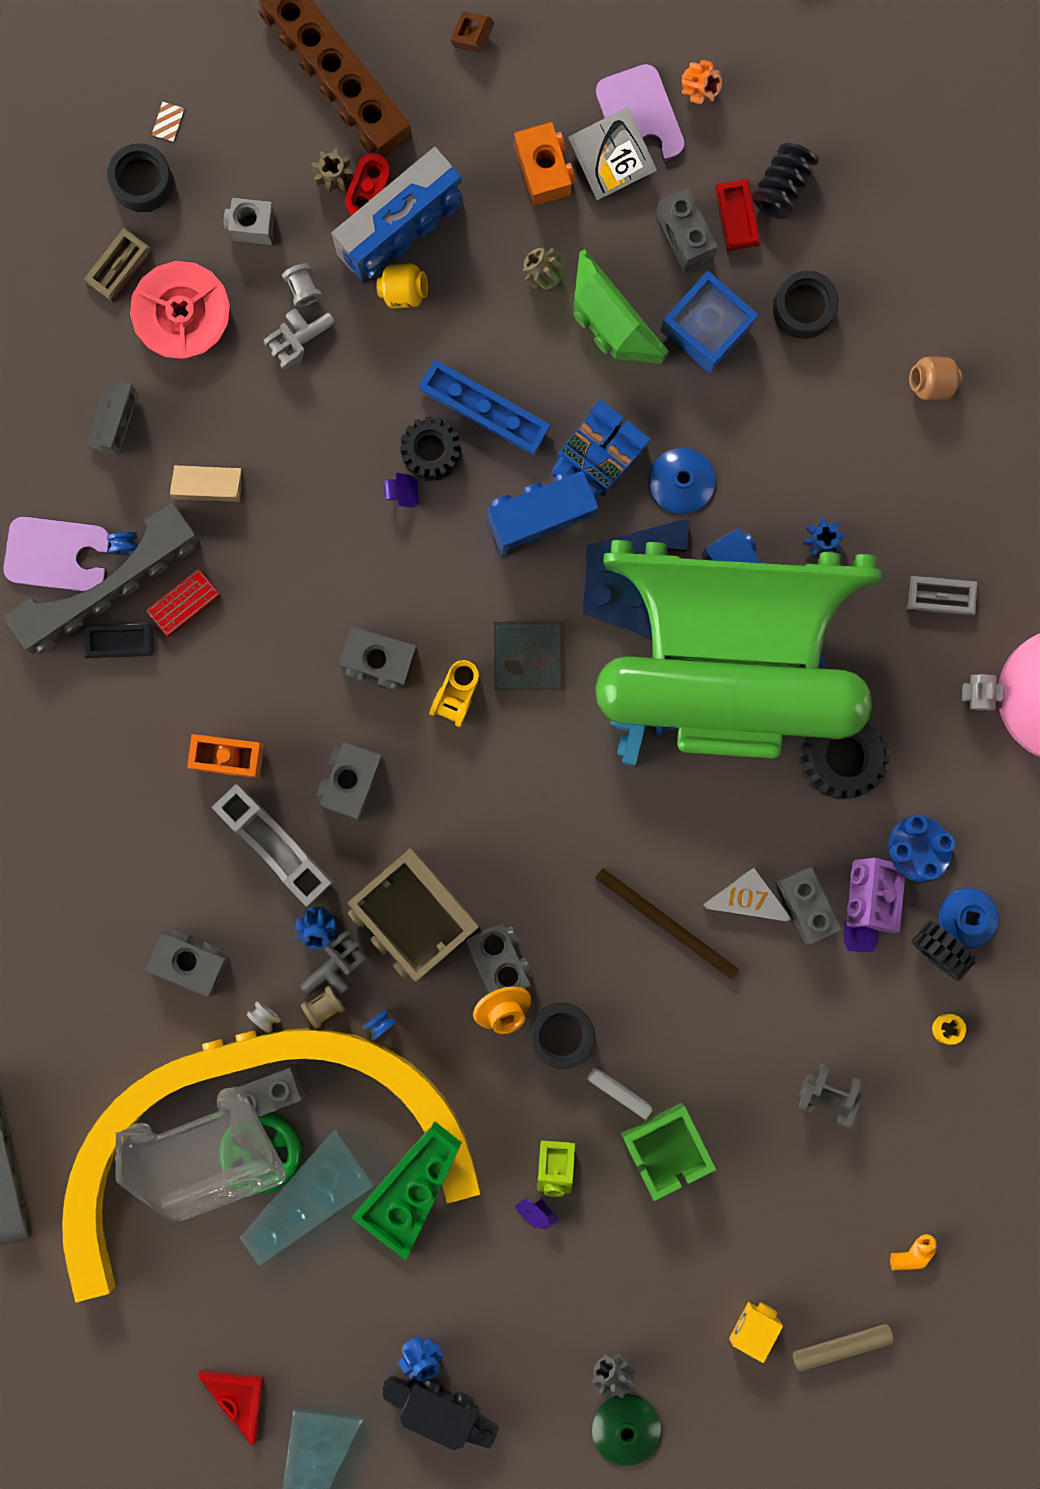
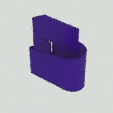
(403, 490)
(866, 938)
(540, 1216)

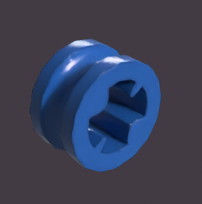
(122, 543)
(379, 1024)

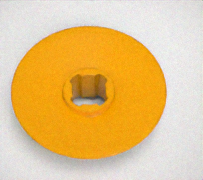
(503, 1009)

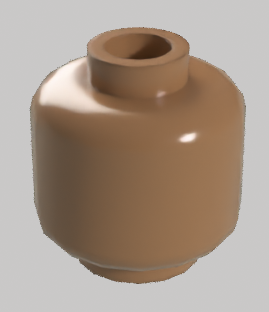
(935, 378)

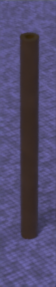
(667, 923)

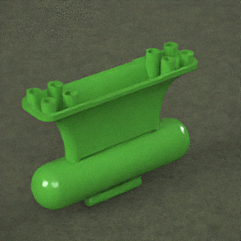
(739, 652)

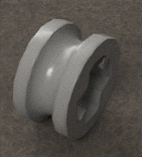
(263, 1017)

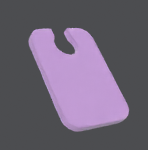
(648, 103)
(47, 553)

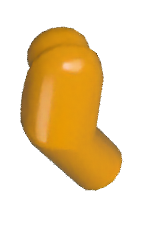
(917, 1256)

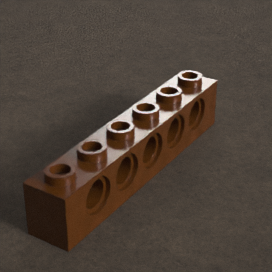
(376, 137)

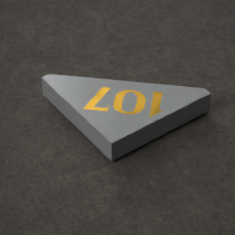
(749, 897)

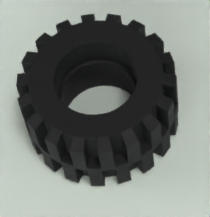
(833, 785)

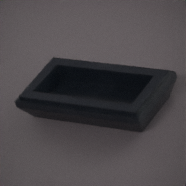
(117, 640)

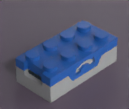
(398, 216)

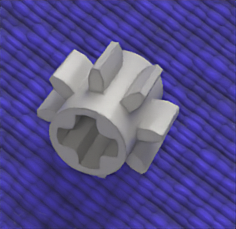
(983, 692)

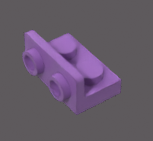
(875, 895)

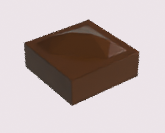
(472, 31)

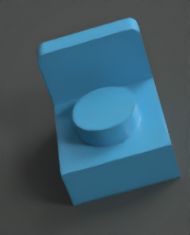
(630, 744)

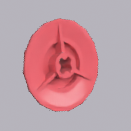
(180, 286)

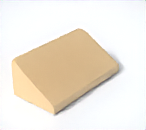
(206, 483)

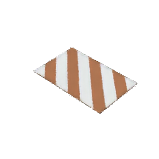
(168, 121)

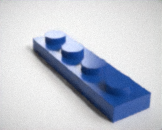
(484, 407)

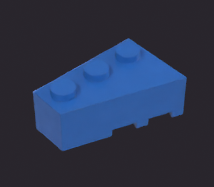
(541, 510)

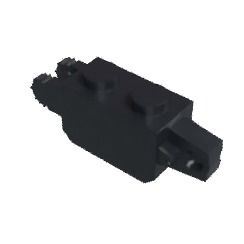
(439, 1413)

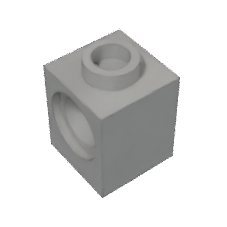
(261, 231)

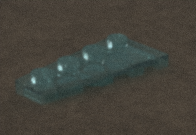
(311, 1196)

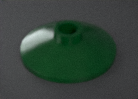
(626, 1413)

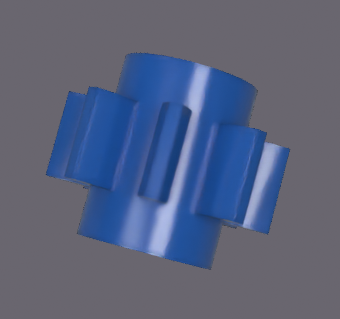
(829, 531)
(316, 928)
(420, 1359)

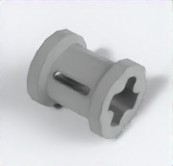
(301, 285)

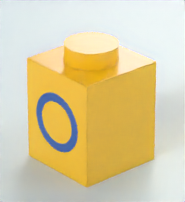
(756, 1331)

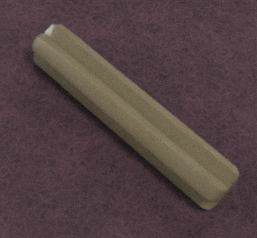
(843, 1347)

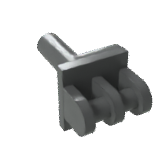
(339, 959)

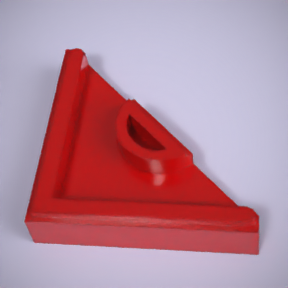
(238, 1398)

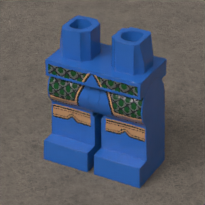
(586, 451)

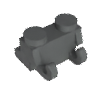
(830, 1096)

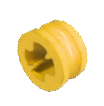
(950, 1039)

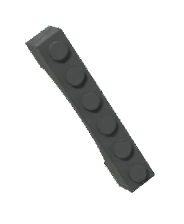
(41, 623)

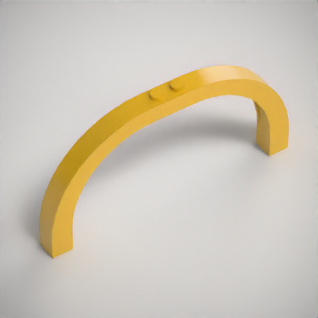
(83, 1202)

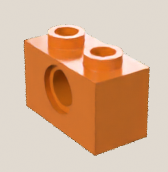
(542, 183)
(225, 756)

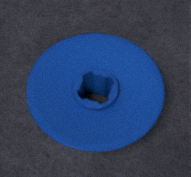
(953, 917)

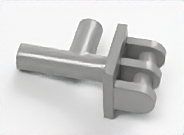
(293, 342)

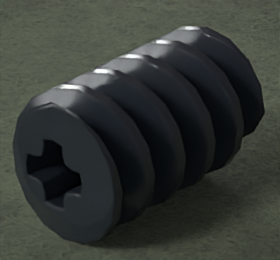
(782, 177)

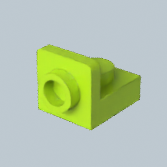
(555, 1168)

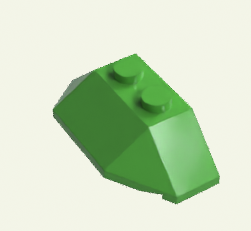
(612, 318)

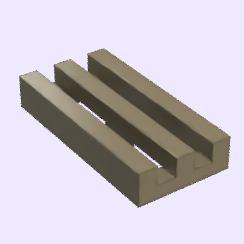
(127, 272)

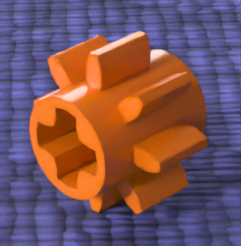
(701, 82)

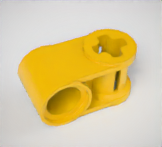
(455, 694)

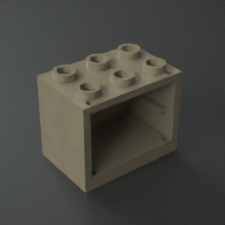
(411, 915)

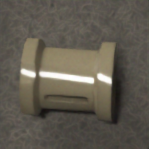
(322, 1007)

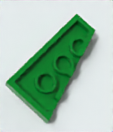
(407, 1193)

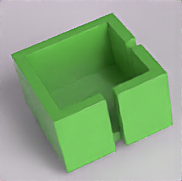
(667, 1148)

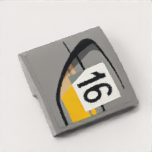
(612, 153)

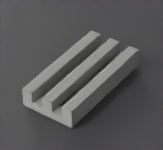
(913, 593)
(620, 1093)

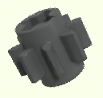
(613, 1376)

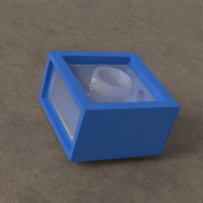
(708, 322)

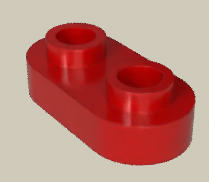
(364, 187)

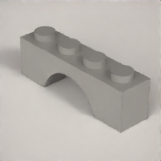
(273, 844)

